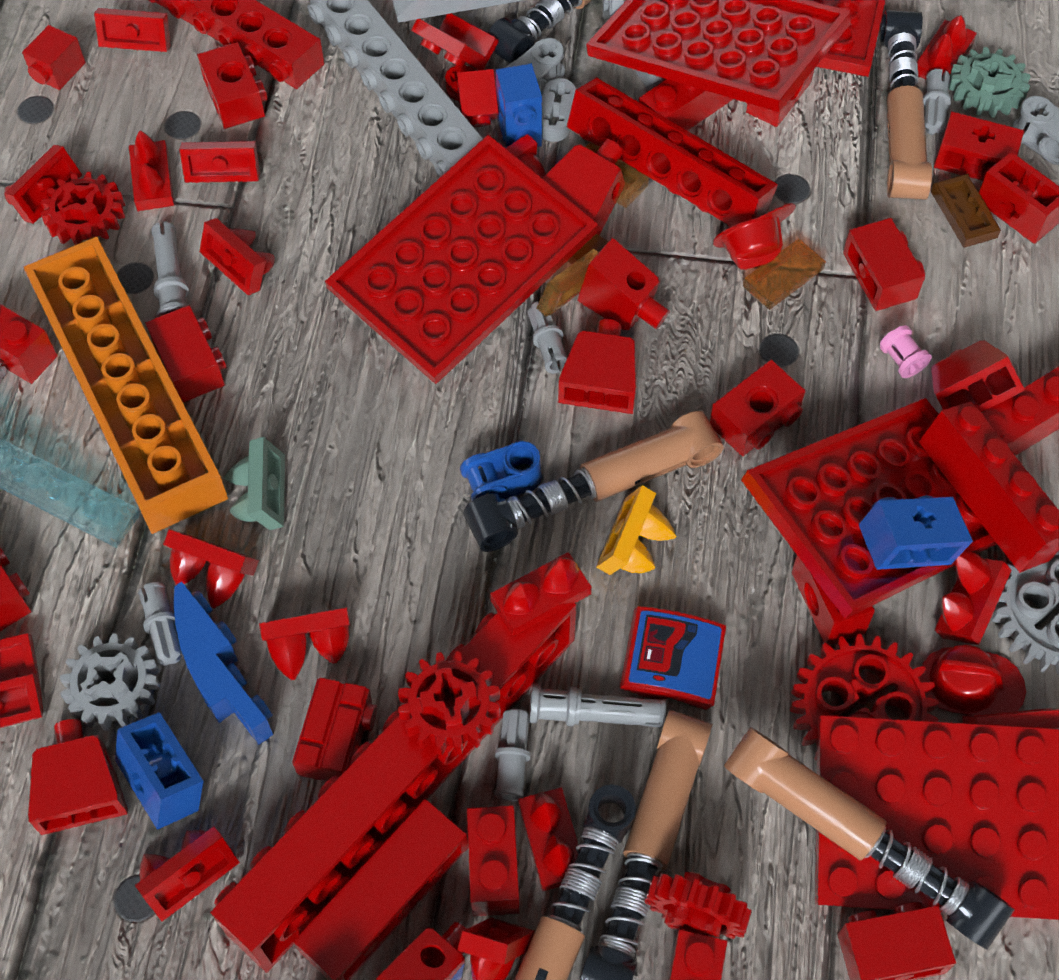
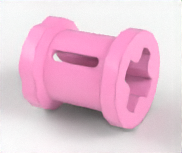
(905, 351)

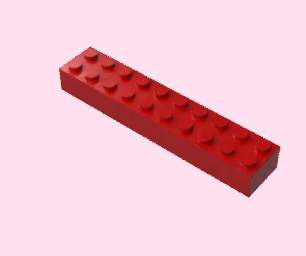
(371, 796)

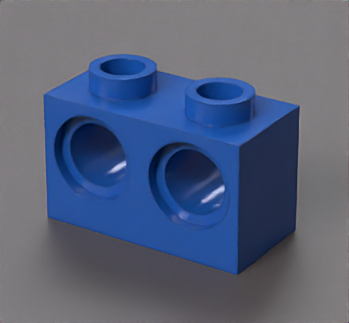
(519, 104)

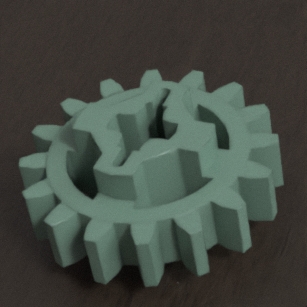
(989, 82)

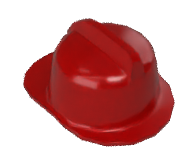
(755, 240)
(973, 681)

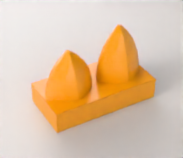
(635, 519)

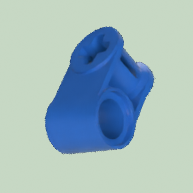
(500, 472)

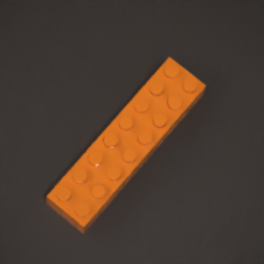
(126, 385)

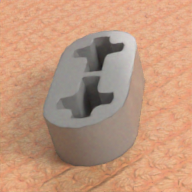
(555, 109)

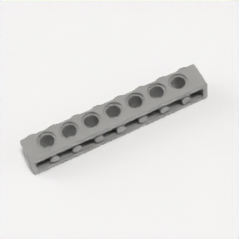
(398, 80)

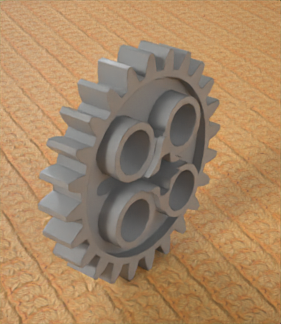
(1042, 588)

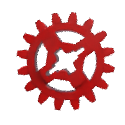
(82, 208)
(428, 706)
(698, 905)

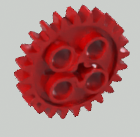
(840, 673)

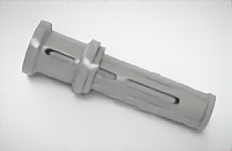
(170, 287)
(576, 706)

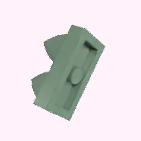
(265, 477)

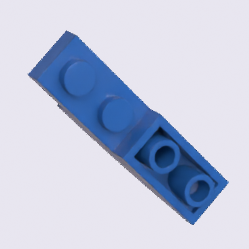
(211, 664)

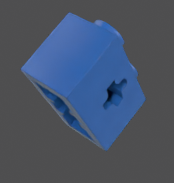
(914, 532)
(158, 770)

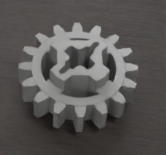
(104, 702)

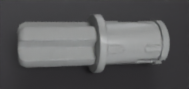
(936, 101)
(547, 338)
(160, 623)
(512, 755)

